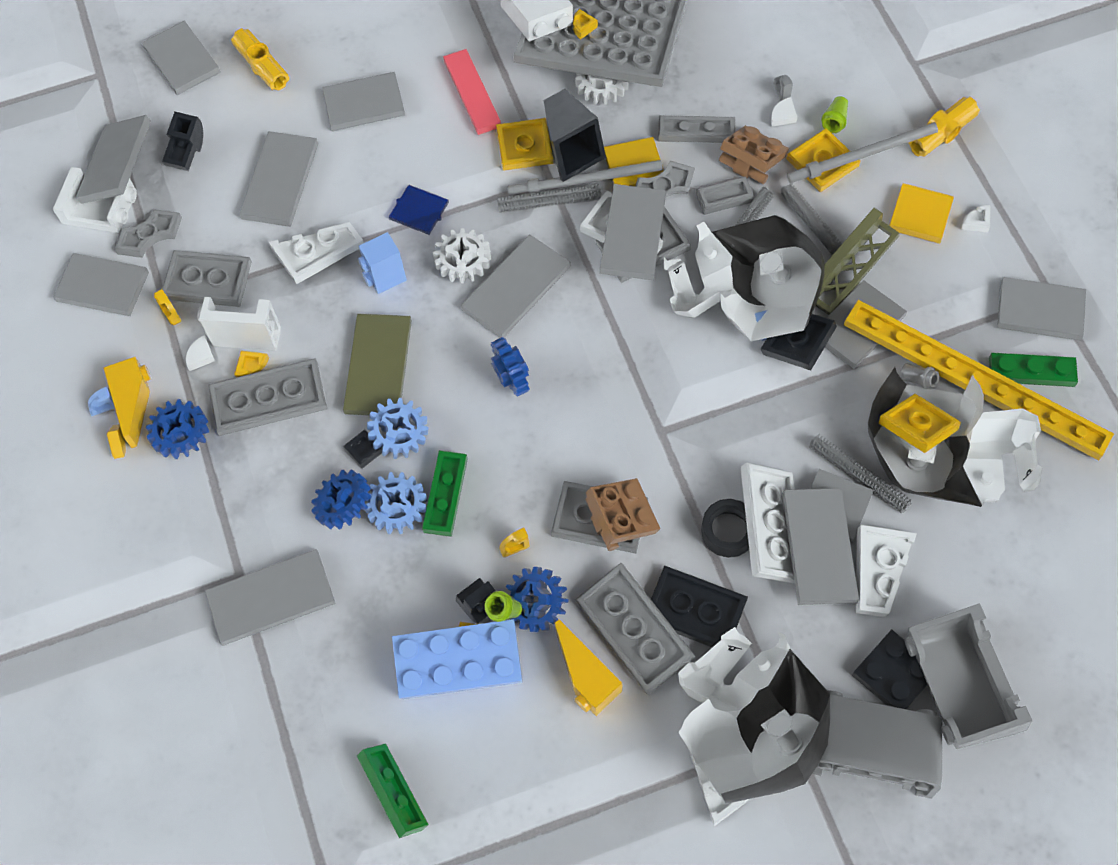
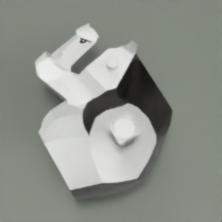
(765, 270)
(968, 462)
(761, 729)

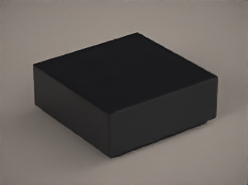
(362, 449)

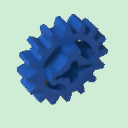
(510, 366)
(177, 428)
(341, 499)
(535, 612)

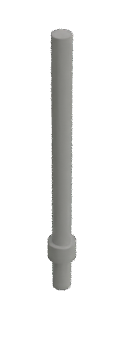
(815, 169)
(536, 186)

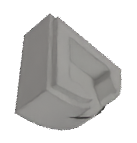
(783, 86)

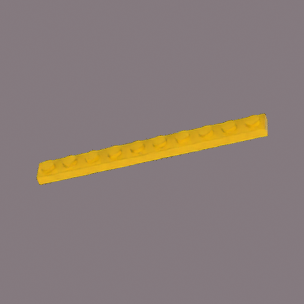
(996, 388)

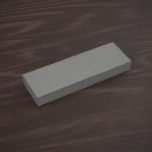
(695, 128)

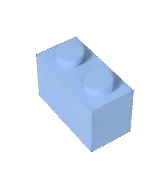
(381, 263)

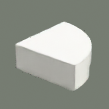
(784, 113)
(977, 219)
(199, 354)

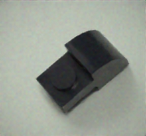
(185, 139)
(473, 599)

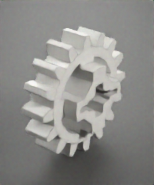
(600, 88)
(449, 253)

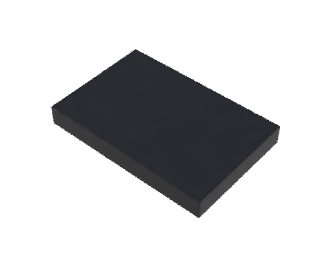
(697, 606)

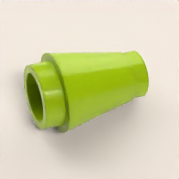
(836, 115)
(502, 606)

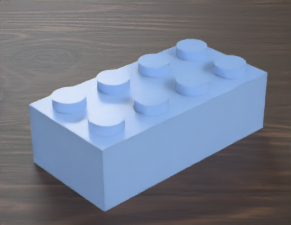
(457, 659)

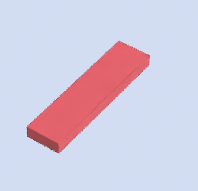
(472, 91)

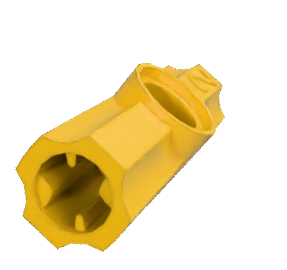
(260, 59)
(948, 124)

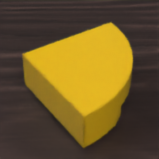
(583, 24)
(167, 307)
(250, 363)
(116, 441)
(514, 543)

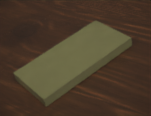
(377, 362)

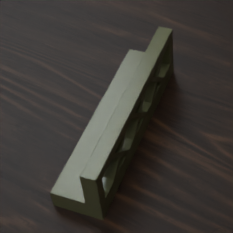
(847, 252)

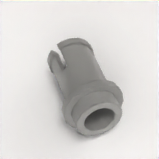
(924, 376)

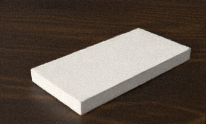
(767, 521)

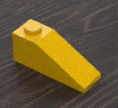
(130, 395)
(589, 677)

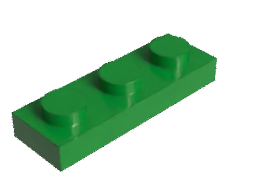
(1036, 369)
(445, 493)
(392, 790)

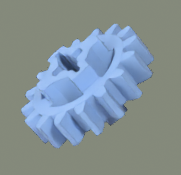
(392, 417)
(394, 491)

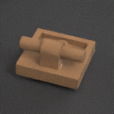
(752, 152)
(621, 512)

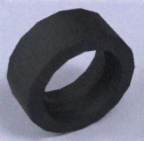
(719, 547)

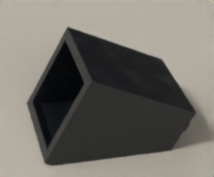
(573, 134)

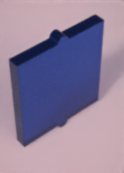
(418, 209)

